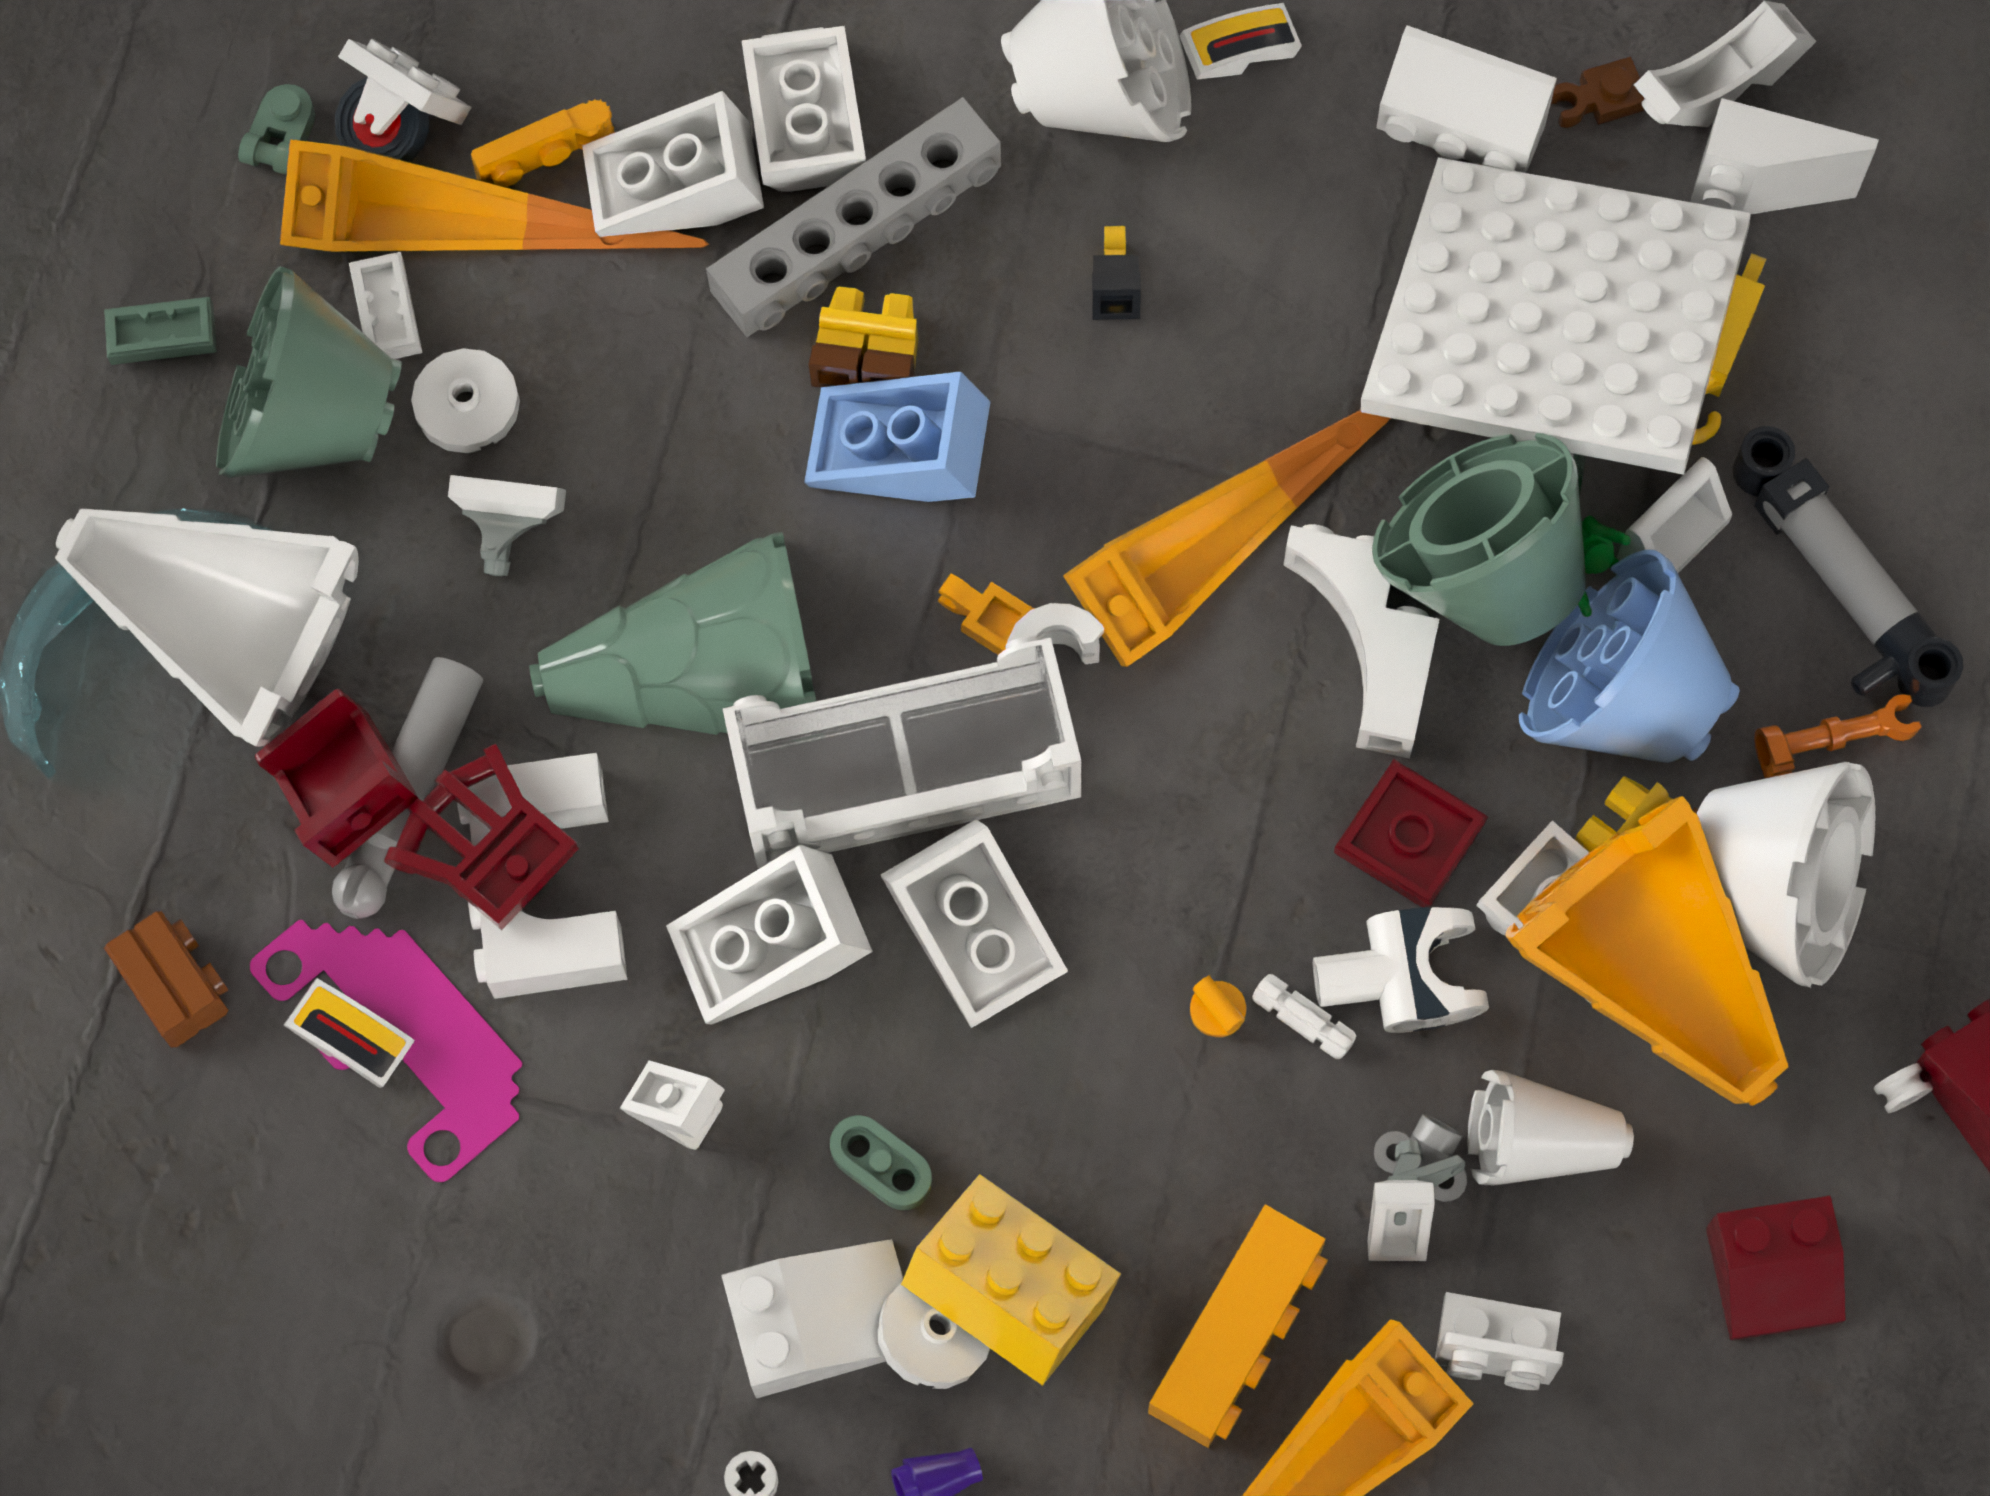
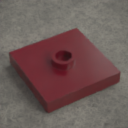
(1410, 834)

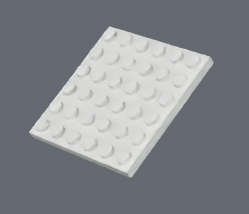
(1558, 314)

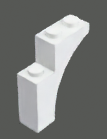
(1389, 643)

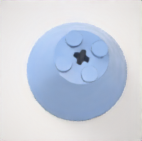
(1632, 674)

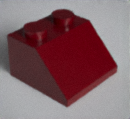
(1779, 1267)

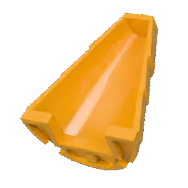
(1660, 952)

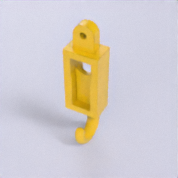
(1739, 314)

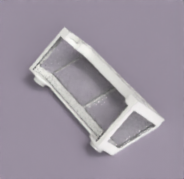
(906, 755)

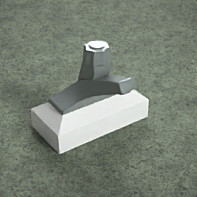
(503, 513)
(1405, 1205)

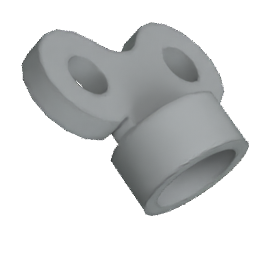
(1437, 1143)

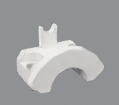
(1064, 625)

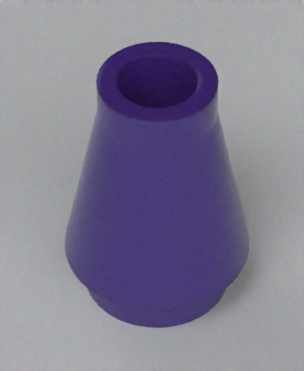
(937, 1474)

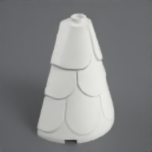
(218, 605)

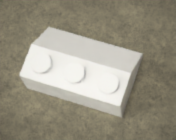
(1465, 102)

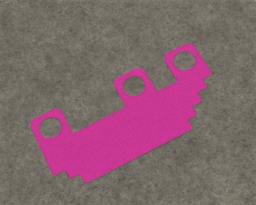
(453, 1045)

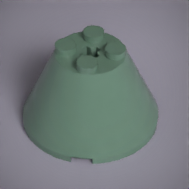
(308, 389)

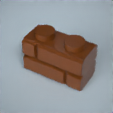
(167, 978)

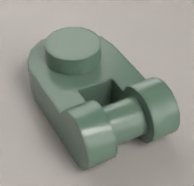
(283, 114)

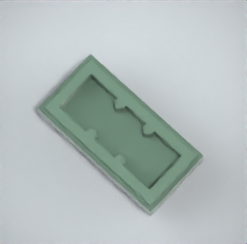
(160, 330)

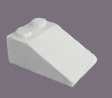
(1778, 161)
(674, 171)
(974, 922)
(769, 935)
(811, 1314)

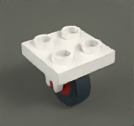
(393, 104)

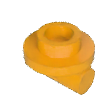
(1217, 1007)

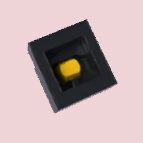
(1115, 279)

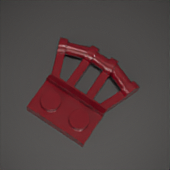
(506, 864)

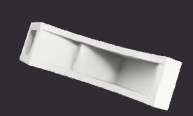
(1750, 53)

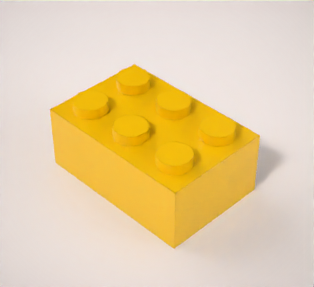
(1010, 1279)

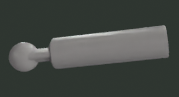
(422, 755)

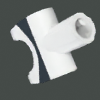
(1400, 971)

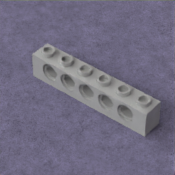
(950, 135)

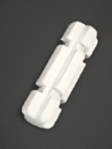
(1304, 1016)

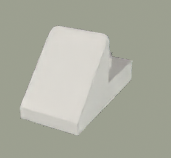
(675, 1103)

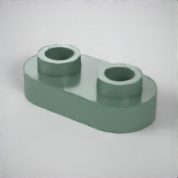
(882, 1163)

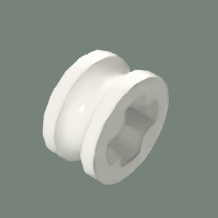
(1903, 1088)
(753, 1459)

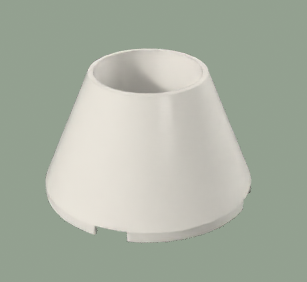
(1792, 863)

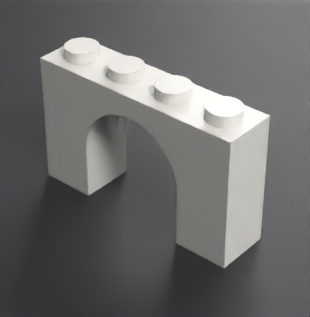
(535, 951)

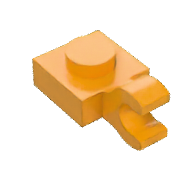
(989, 614)

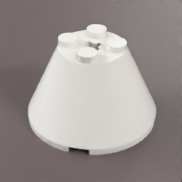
(1101, 68)

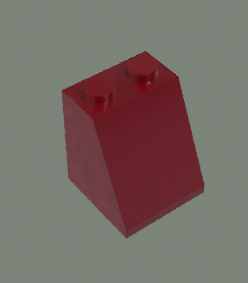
(1960, 1077)

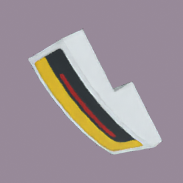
(1239, 38)
(349, 1032)

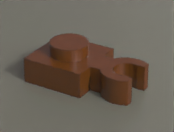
(1604, 91)

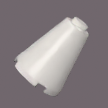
(1541, 1132)

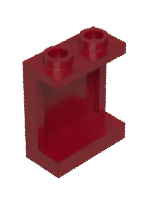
(337, 777)

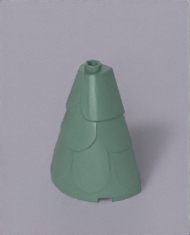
(687, 648)

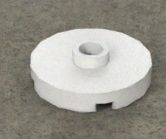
(472, 423)
(919, 1352)

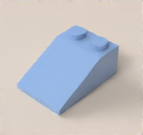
(900, 438)

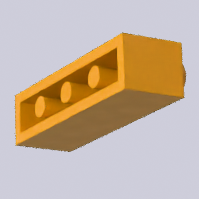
(1237, 1326)

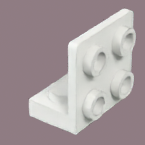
(1498, 1341)

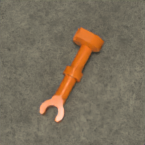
(1777, 749)

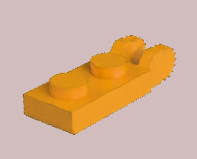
(541, 143)

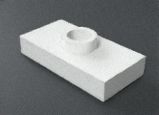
(386, 304)

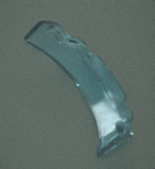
(43, 615)

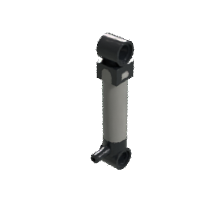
(1797, 503)

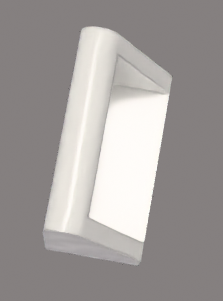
(1682, 517)

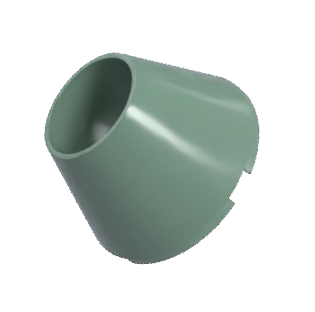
(1491, 539)

